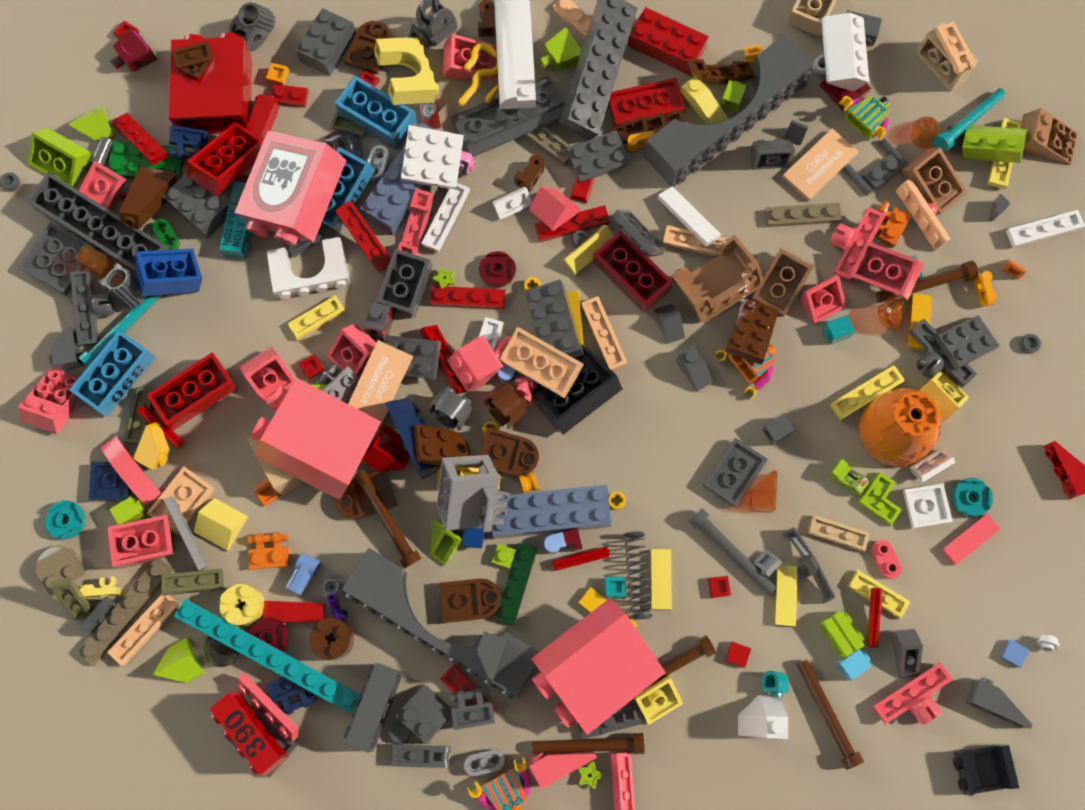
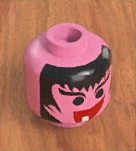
(466, 163)

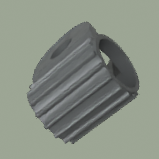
(254, 21)
(436, 24)
(128, 291)

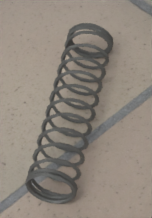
(634, 536)

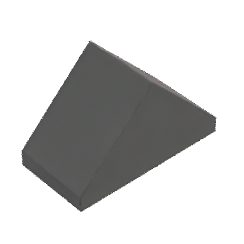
(670, 323)

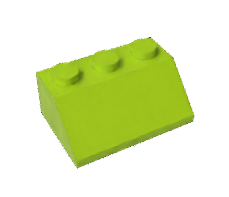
(994, 143)
(58, 156)

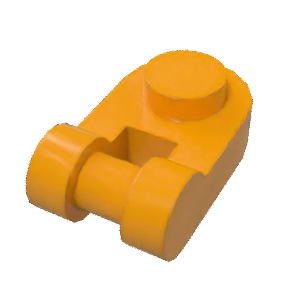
(638, 140)
(984, 289)

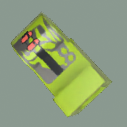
(848, 478)

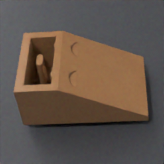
(1048, 137)

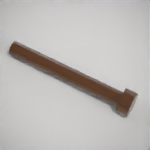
(967, 271)
(408, 556)
(703, 648)
(591, 745)
(851, 758)

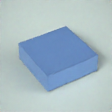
(1015, 653)

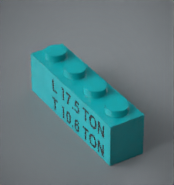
(235, 237)

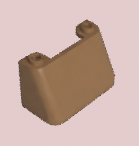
(720, 280)

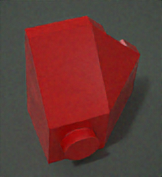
(386, 451)

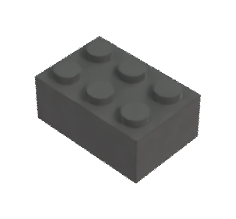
(326, 41)
(197, 205)
(405, 282)

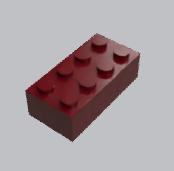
(632, 271)

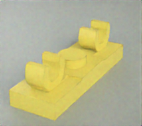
(90, 591)

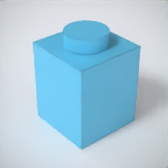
(854, 665)

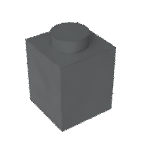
(778, 429)

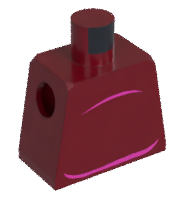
(132, 51)

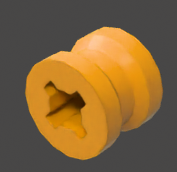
(529, 482)

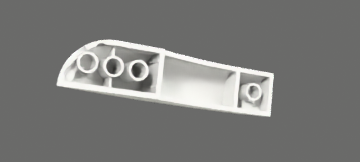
(514, 54)

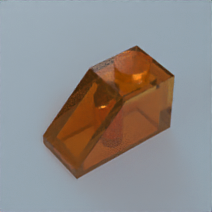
(94, 261)
(763, 495)

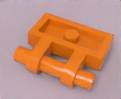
(894, 226)
(268, 557)

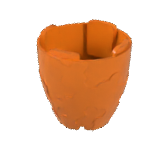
(893, 434)

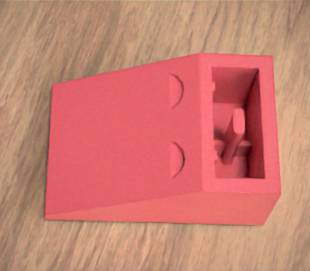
(50, 402)

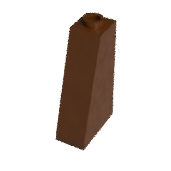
(145, 196)

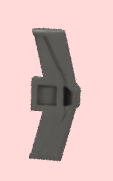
(809, 565)

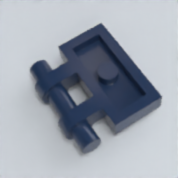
(188, 138)
(283, 689)

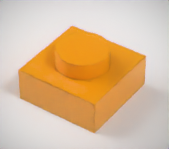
(751, 53)
(277, 74)

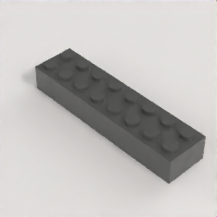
(597, 67)
(90, 221)

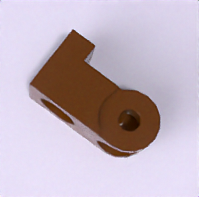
(487, 13)
(531, 173)

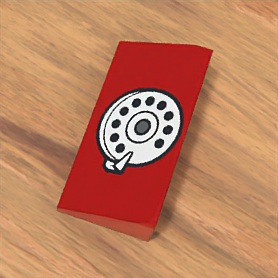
(430, 114)

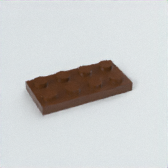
(752, 331)

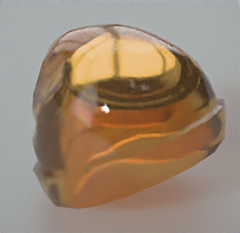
(924, 131)
(892, 314)

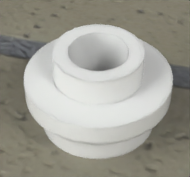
(1048, 643)

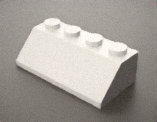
(845, 51)

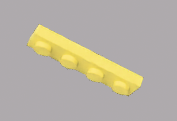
(1001, 171)
(867, 392)

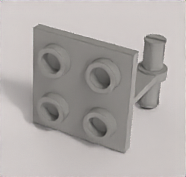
(342, 385)

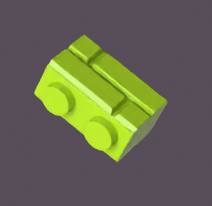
(842, 634)

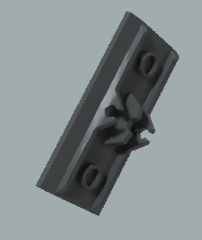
(489, 126)

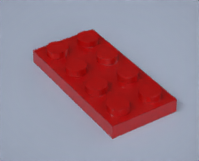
(646, 100)

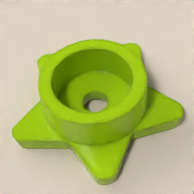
(444, 282)
(591, 781)

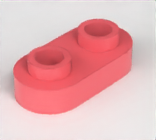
(885, 559)

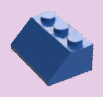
(167, 272)

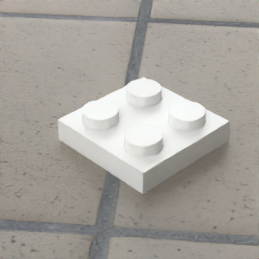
(927, 506)

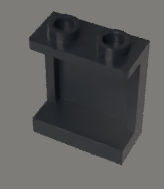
(985, 769)

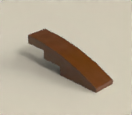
(644, 124)

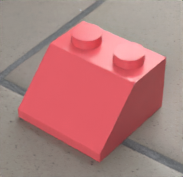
(352, 349)
(475, 363)
(267, 373)

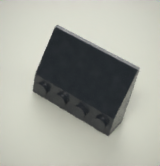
(589, 391)

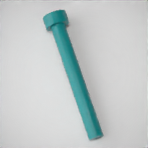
(945, 140)
(123, 325)

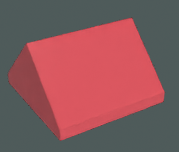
(553, 207)
(823, 299)

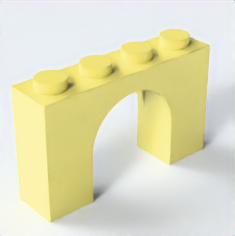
(410, 54)

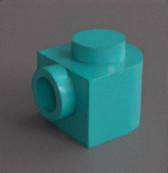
(775, 683)

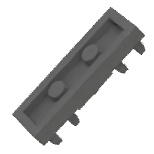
(623, 718)

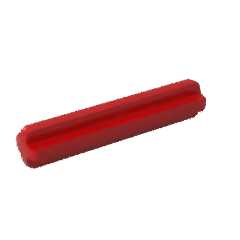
(169, 434)
(581, 558)
(874, 617)

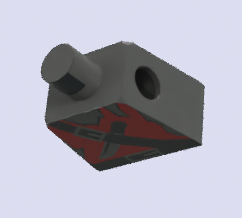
(379, 319)

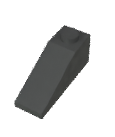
(994, 701)

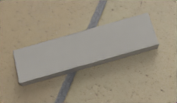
(186, 533)

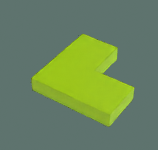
(875, 499)

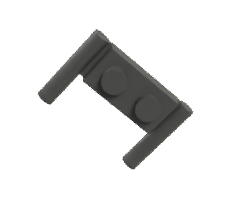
(880, 173)

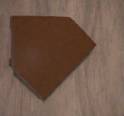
(193, 58)

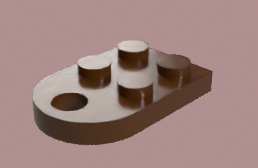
(362, 49)
(438, 443)
(508, 452)
(360, 505)
(466, 600)

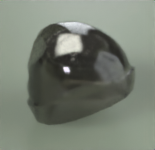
(219, 654)

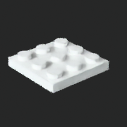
(432, 157)

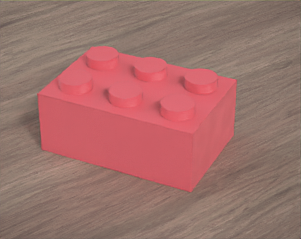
(887, 270)

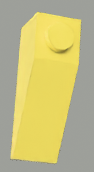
(702, 102)

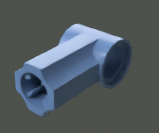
(305, 569)

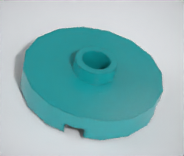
(981, 493)
(58, 513)

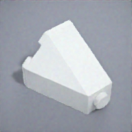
(764, 718)

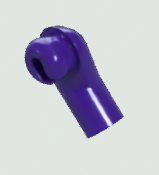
(335, 607)

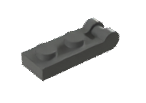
(420, 756)

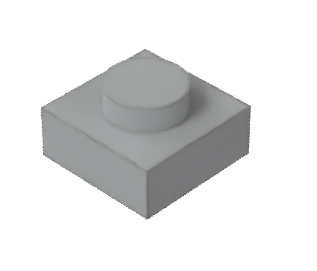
(767, 562)

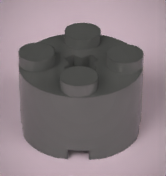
(451, 408)

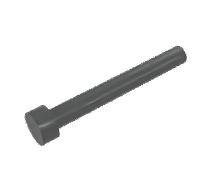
(700, 519)

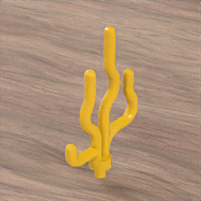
(483, 72)

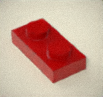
(290, 95)

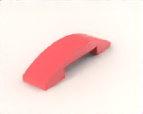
(416, 222)
(130, 471)

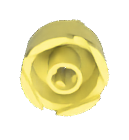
(232, 600)

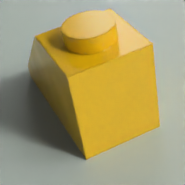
(152, 447)

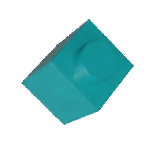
(838, 329)

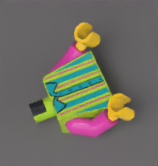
(867, 115)

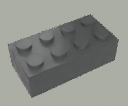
(554, 317)
(373, 708)

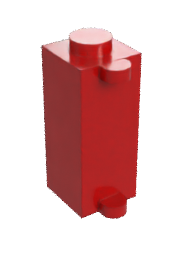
(263, 115)

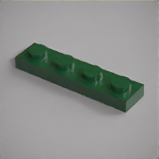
(516, 584)

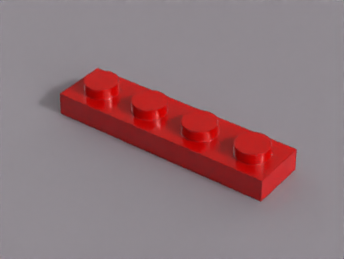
(140, 139)
(583, 220)
(364, 236)
(468, 297)
(434, 333)

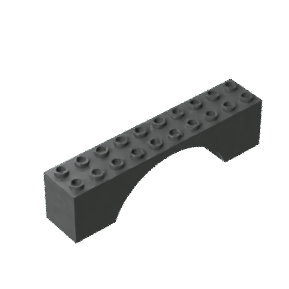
(684, 147)
(383, 589)

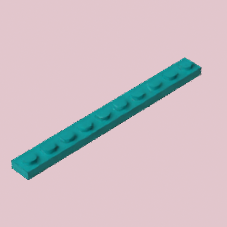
(267, 656)

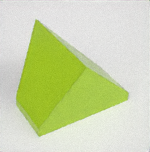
(94, 124)
(443, 543)
(180, 663)

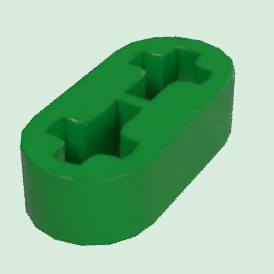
(169, 233)

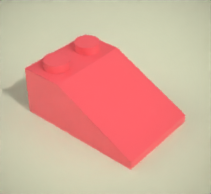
(458, 52)
(140, 541)
(557, 765)

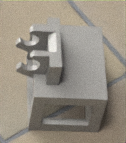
(470, 499)

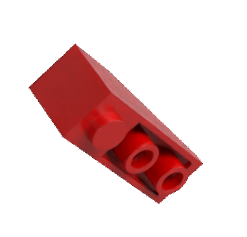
(1067, 469)

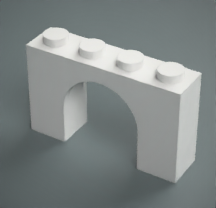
(332, 275)

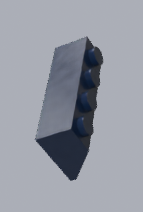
(405, 418)

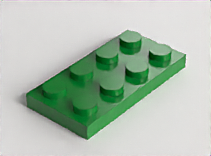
(127, 160)

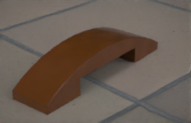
(720, 74)

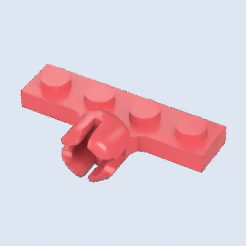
(854, 239)
(915, 697)

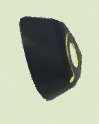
(351, 144)

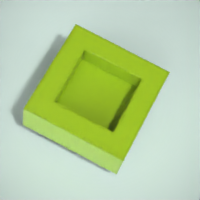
(503, 556)

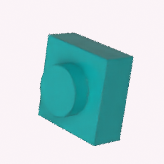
(615, 587)

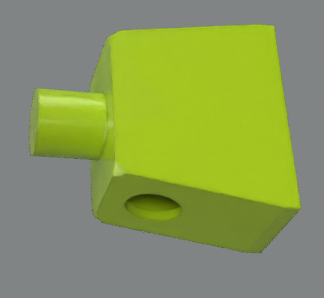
(561, 51)

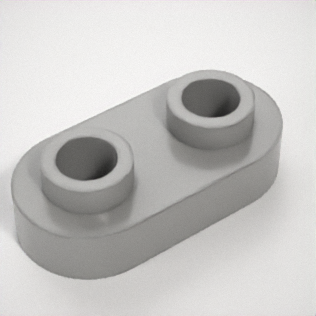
(484, 761)

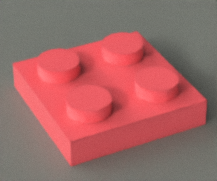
(102, 185)

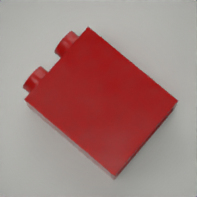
(220, 93)

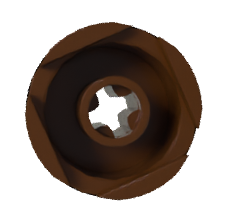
(506, 405)
(320, 639)

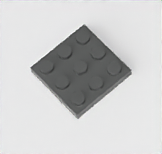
(54, 258)

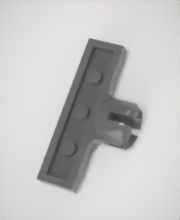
(88, 307)
(935, 358)

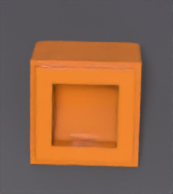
(1014, 269)
(265, 492)

